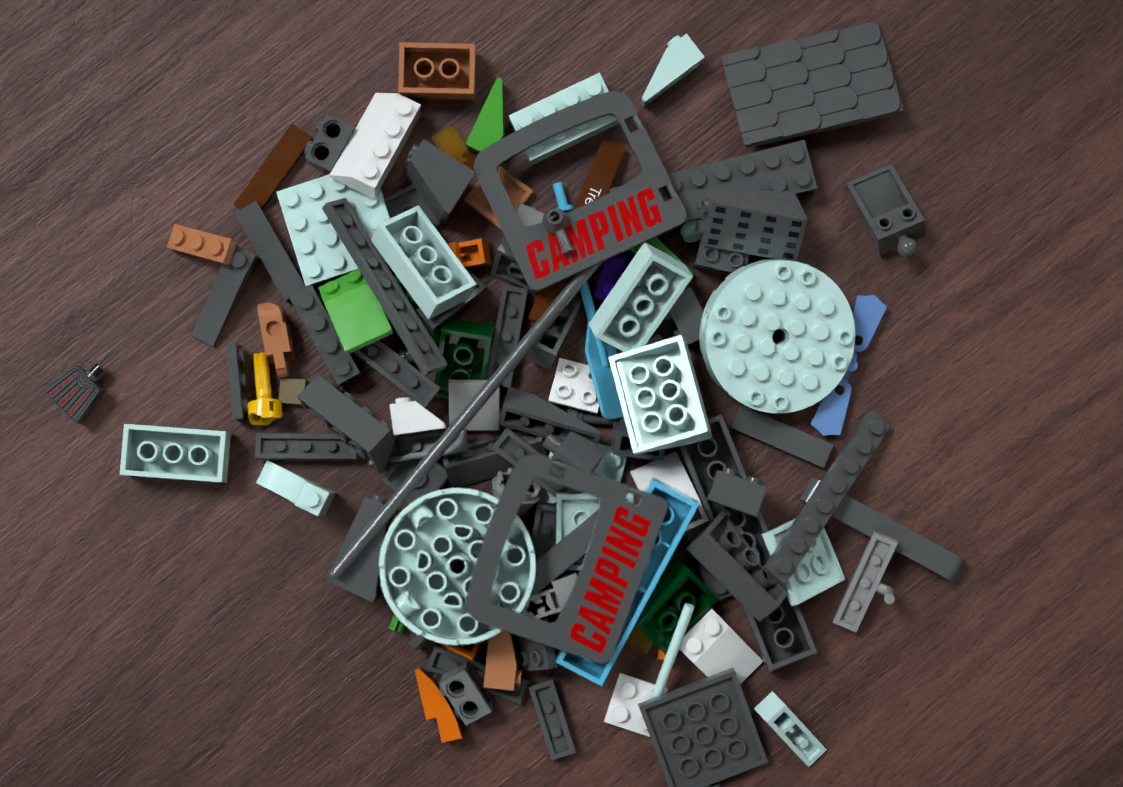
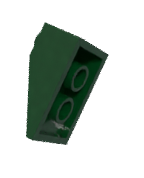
(466, 350)
(666, 602)

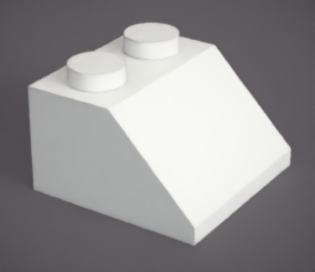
(412, 418)

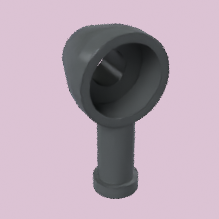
(558, 228)

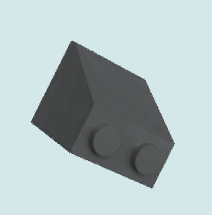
(437, 178)
(505, 265)

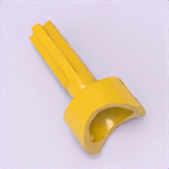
(264, 405)

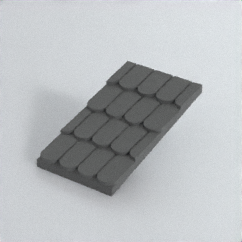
(812, 84)

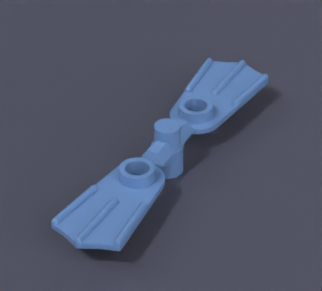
(833, 407)

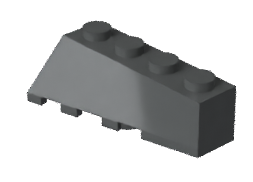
(349, 420)
(737, 566)

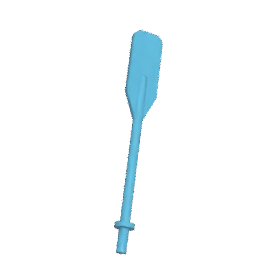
(595, 349)

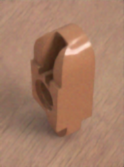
(276, 337)

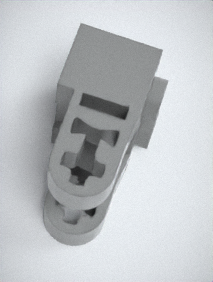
(555, 596)

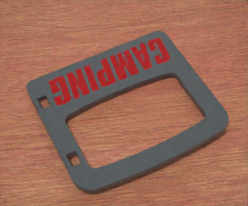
(598, 228)
(608, 575)

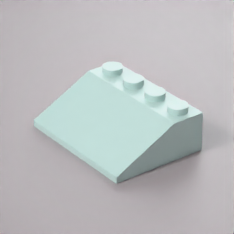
(660, 396)

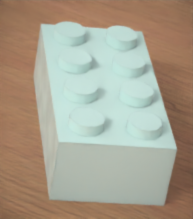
(574, 94)
(423, 262)
(640, 299)
(175, 453)

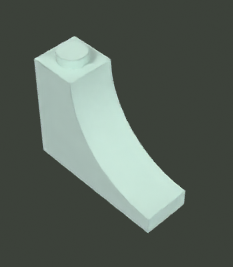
(296, 488)

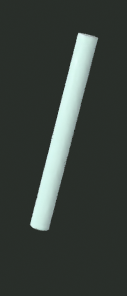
(673, 650)

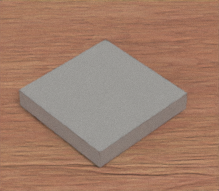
(462, 392)

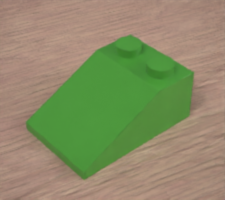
(355, 311)

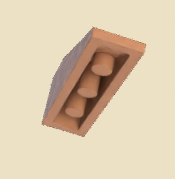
(502, 663)

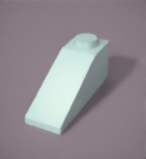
(677, 61)
(790, 729)

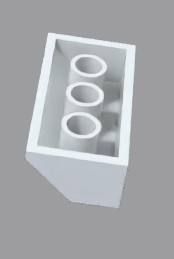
(376, 142)

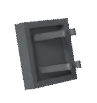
(533, 654)

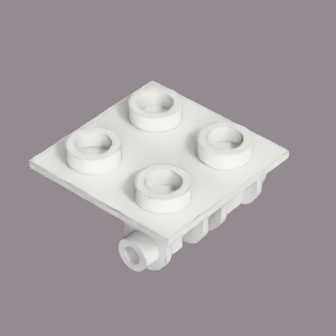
(574, 387)

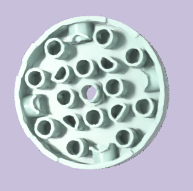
(813, 342)
(419, 557)

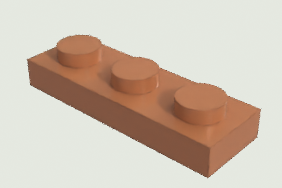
(202, 244)

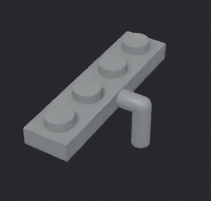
(866, 582)

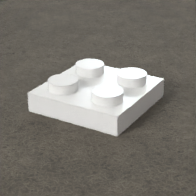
(623, 706)

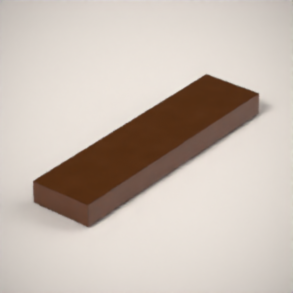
(274, 168)

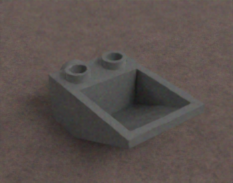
(887, 211)

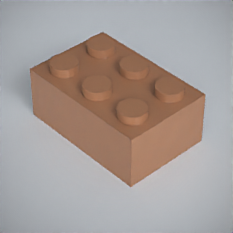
(437, 71)

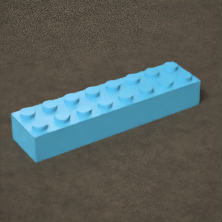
(677, 517)

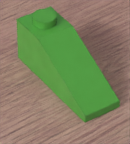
(490, 123)

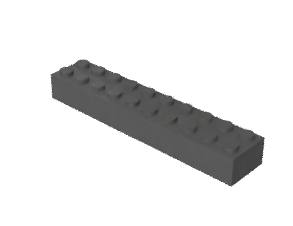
(783, 633)

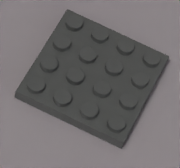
(703, 731)

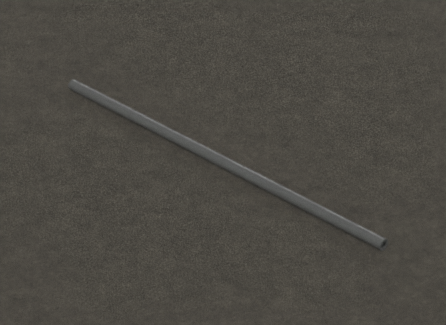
(461, 422)

